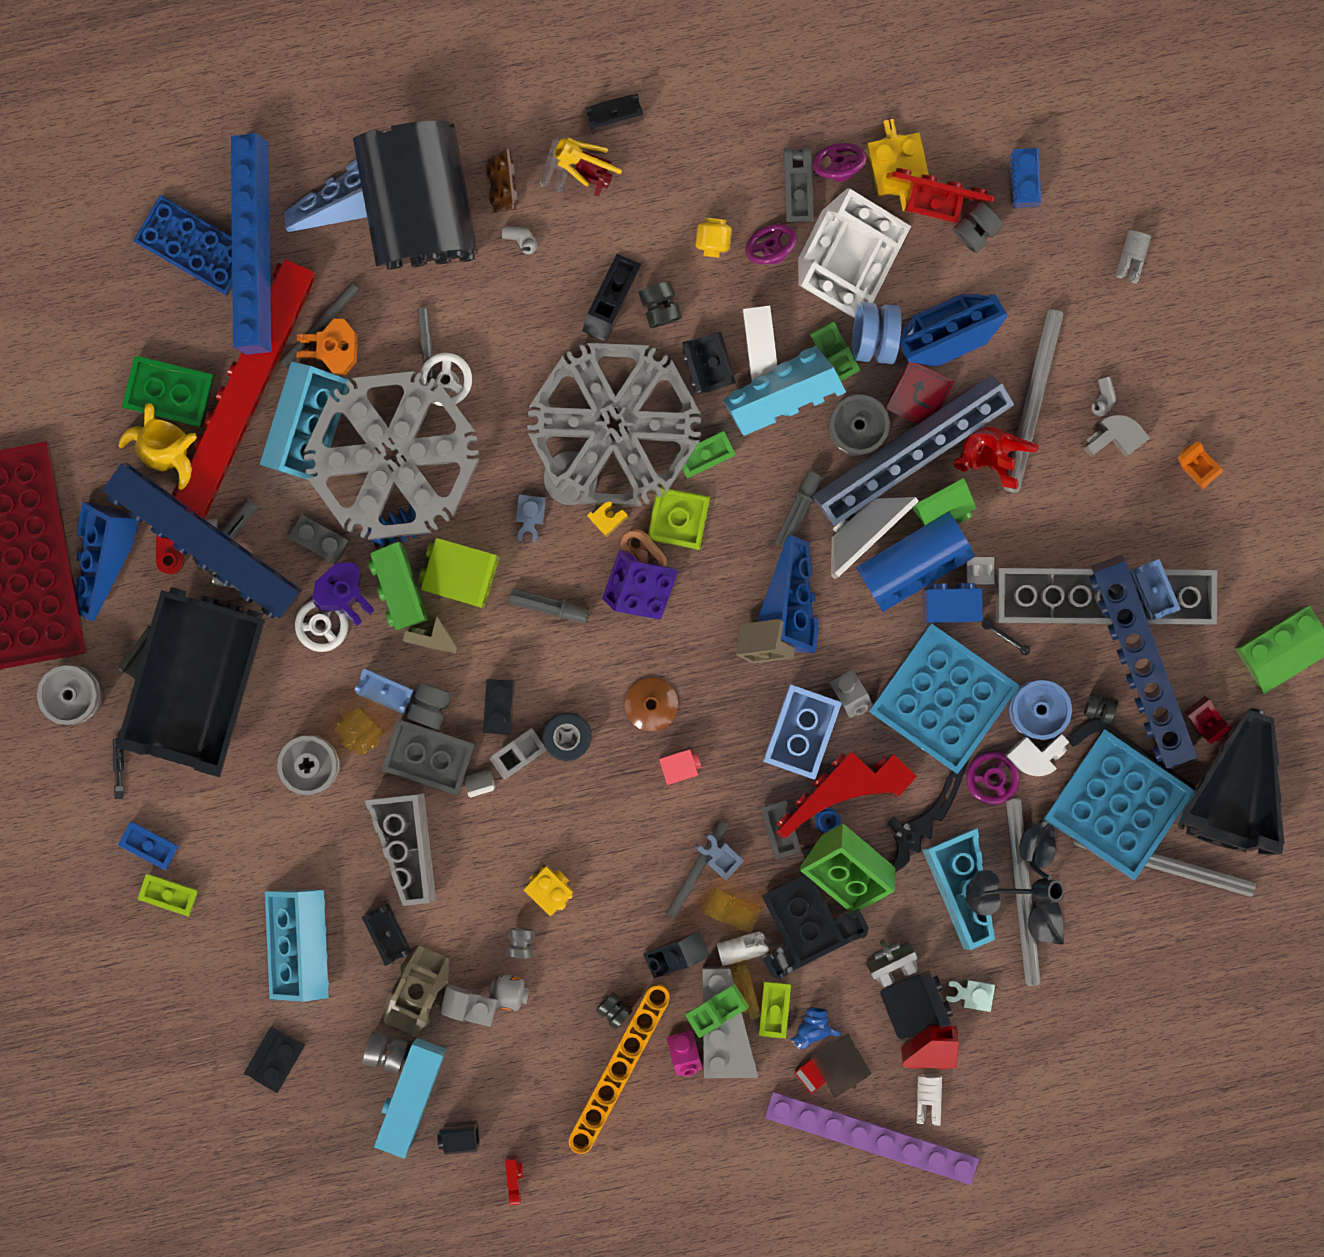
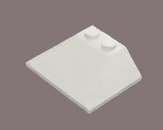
(850, 251)
(864, 529)

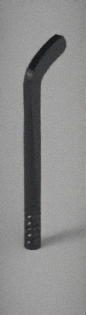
(1098, 726)

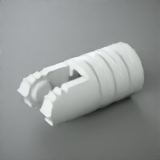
(742, 948)
(929, 1093)

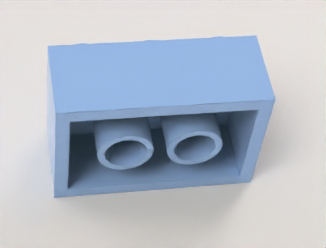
(802, 731)

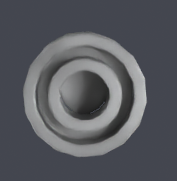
(520, 943)

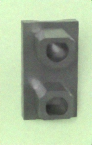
(890, 959)

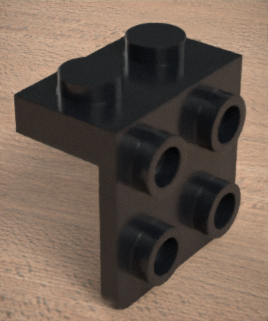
(916, 1004)

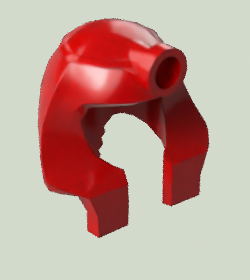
(991, 448)

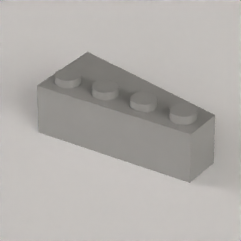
(406, 845)

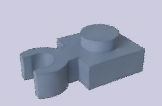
(530, 512)
(722, 858)

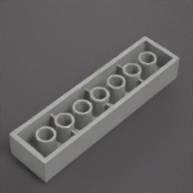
(1069, 597)

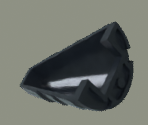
(1240, 791)

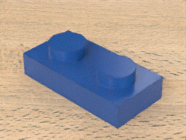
(148, 845)

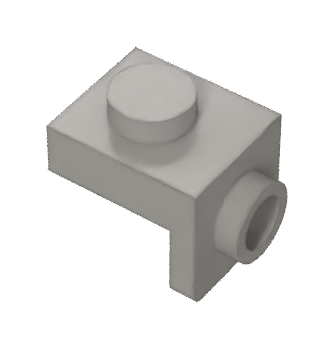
(851, 694)

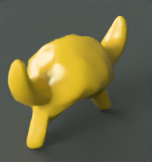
(161, 445)

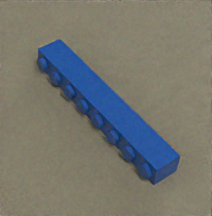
(250, 244)

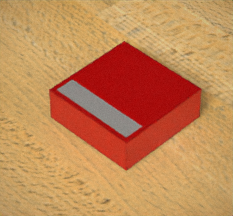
(810, 1076)

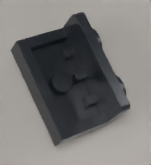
(708, 363)

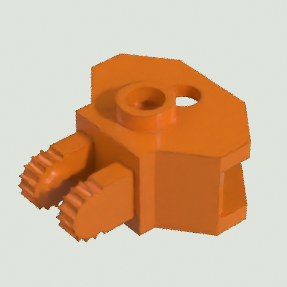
(330, 346)

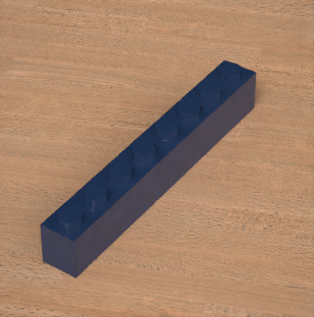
(202, 540)

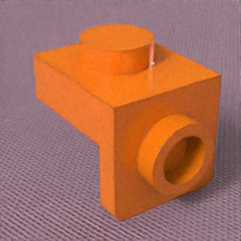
(1199, 464)

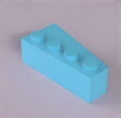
(784, 391)

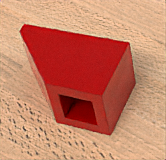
(932, 1049)

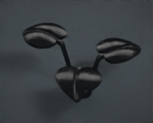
(1046, 920)

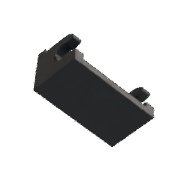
(614, 113)
(386, 934)

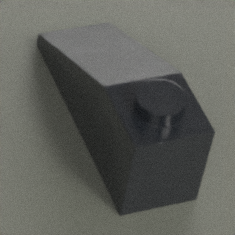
(611, 297)

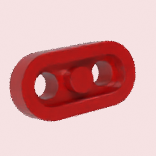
(165, 548)

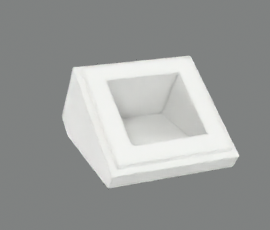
(479, 783)

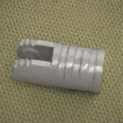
(1134, 250)

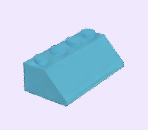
(296, 417)
(296, 945)

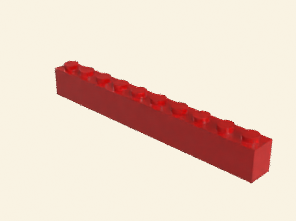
(243, 392)

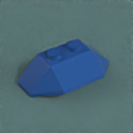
(952, 329)

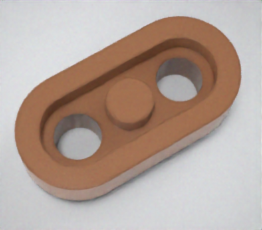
(647, 549)

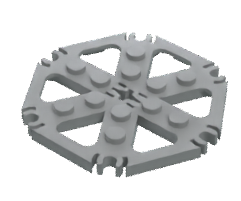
(628, 402)
(417, 451)

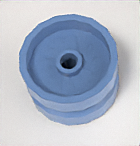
(876, 332)
(1024, 714)

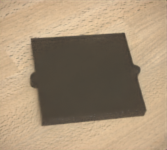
(841, 1065)

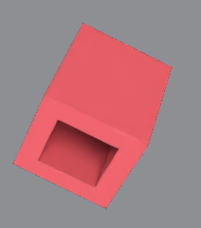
(680, 766)

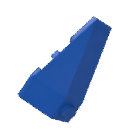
(105, 546)
(791, 597)

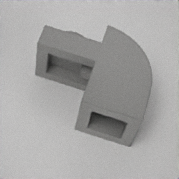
(1122, 431)
(517, 754)
(466, 1005)

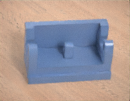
(1155, 589)
(384, 691)

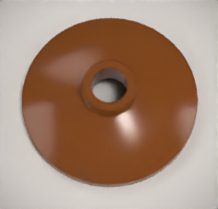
(636, 704)

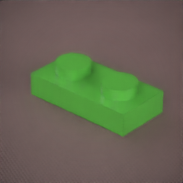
(708, 454)

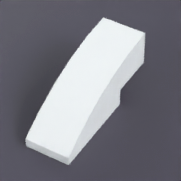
(760, 341)

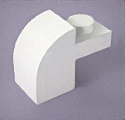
(1032, 760)

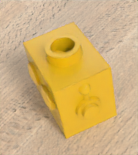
(549, 889)

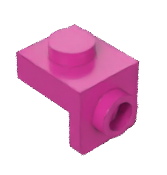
(684, 1053)

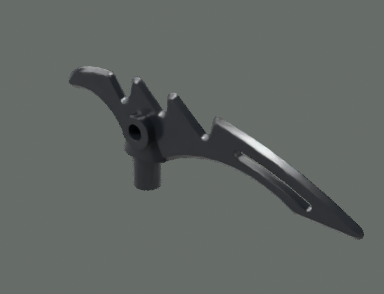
(909, 835)

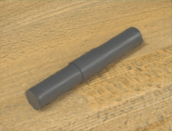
(425, 338)

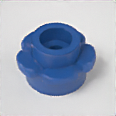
(829, 813)

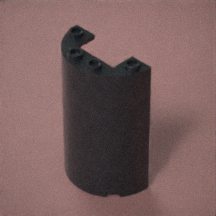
(191, 681)

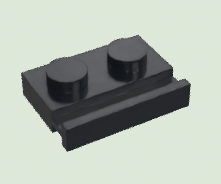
(274, 1059)

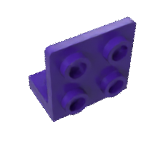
(638, 586)

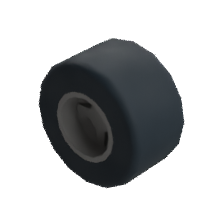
(560, 742)

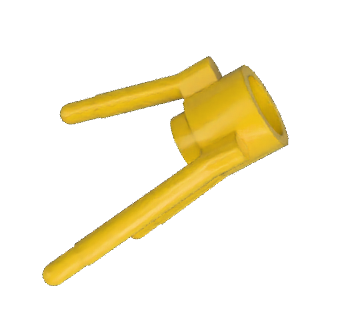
(569, 152)

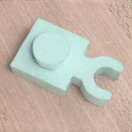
(975, 994)

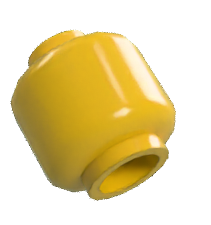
(713, 237)

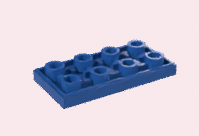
(188, 244)

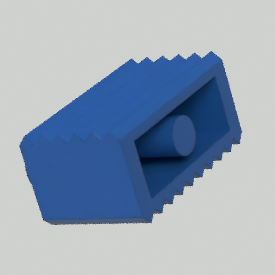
(1025, 178)

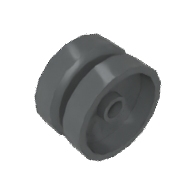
(855, 441)

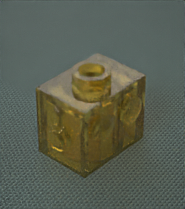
(359, 731)

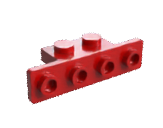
(936, 199)

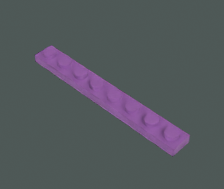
(871, 1137)

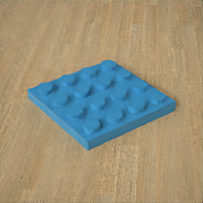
(944, 698)
(1119, 805)

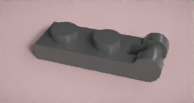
(798, 186)

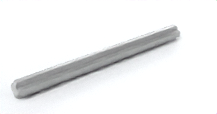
(1036, 391)
(1198, 874)
(1024, 901)

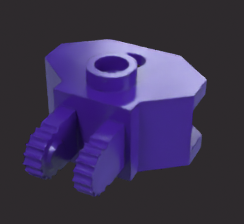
(343, 593)

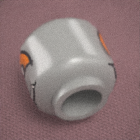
(509, 992)

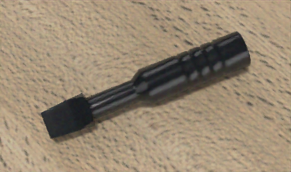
(118, 767)

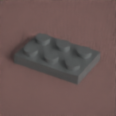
(428, 757)

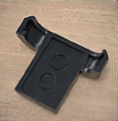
(807, 926)

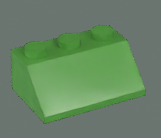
(398, 586)
(1283, 648)
(849, 869)

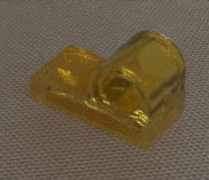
(731, 909)

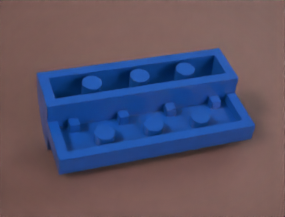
(916, 561)

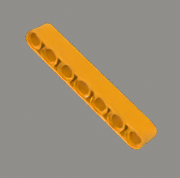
(616, 1081)

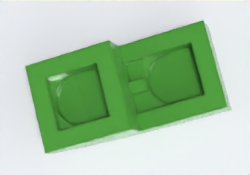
(835, 350)
(716, 1010)

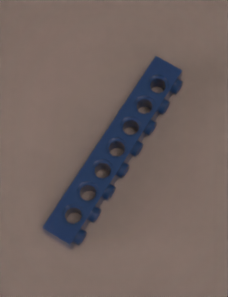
(1180, 747)

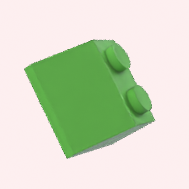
(953, 498)

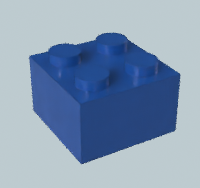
(952, 605)

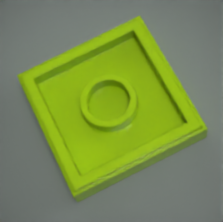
(679, 518)

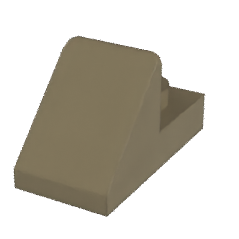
(440, 637)

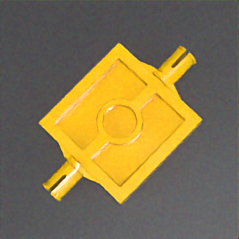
(893, 153)

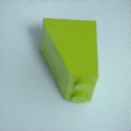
(458, 572)

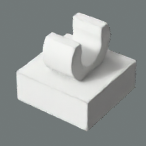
(980, 570)

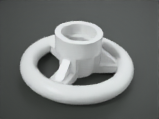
(453, 385)
(301, 627)

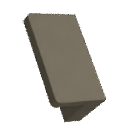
(762, 642)

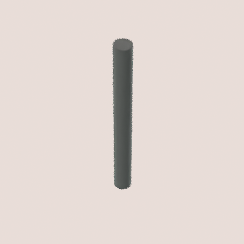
(321, 323)
(694, 873)

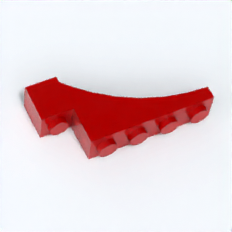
(847, 781)

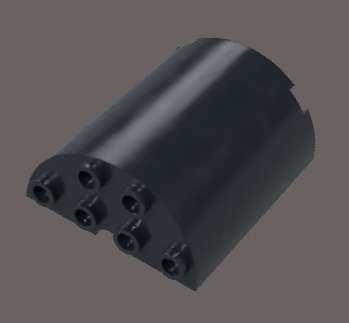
(415, 195)

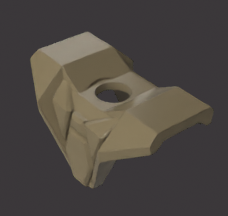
(424, 969)

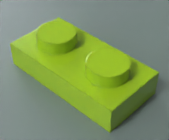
(168, 894)
(774, 1009)

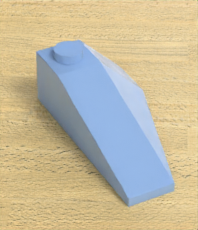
(335, 203)

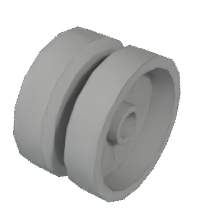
(86, 694)
(293, 769)

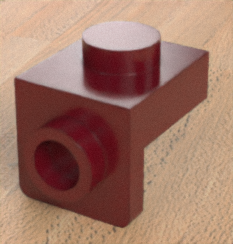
(594, 173)
(1207, 720)

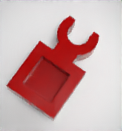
(514, 1172)

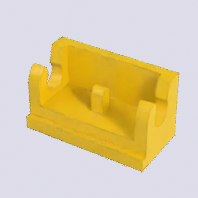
(604, 521)

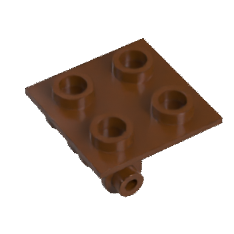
(502, 192)

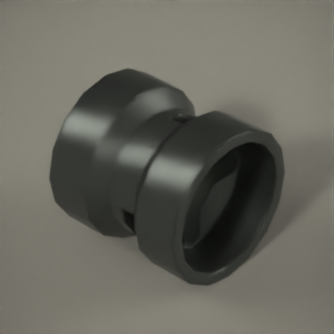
(1101, 707)
(613, 1010)

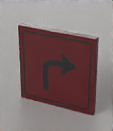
(919, 393)

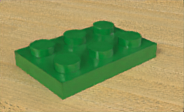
(172, 390)

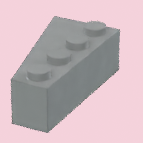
(726, 1047)

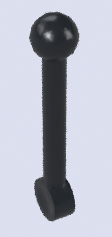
(987, 624)

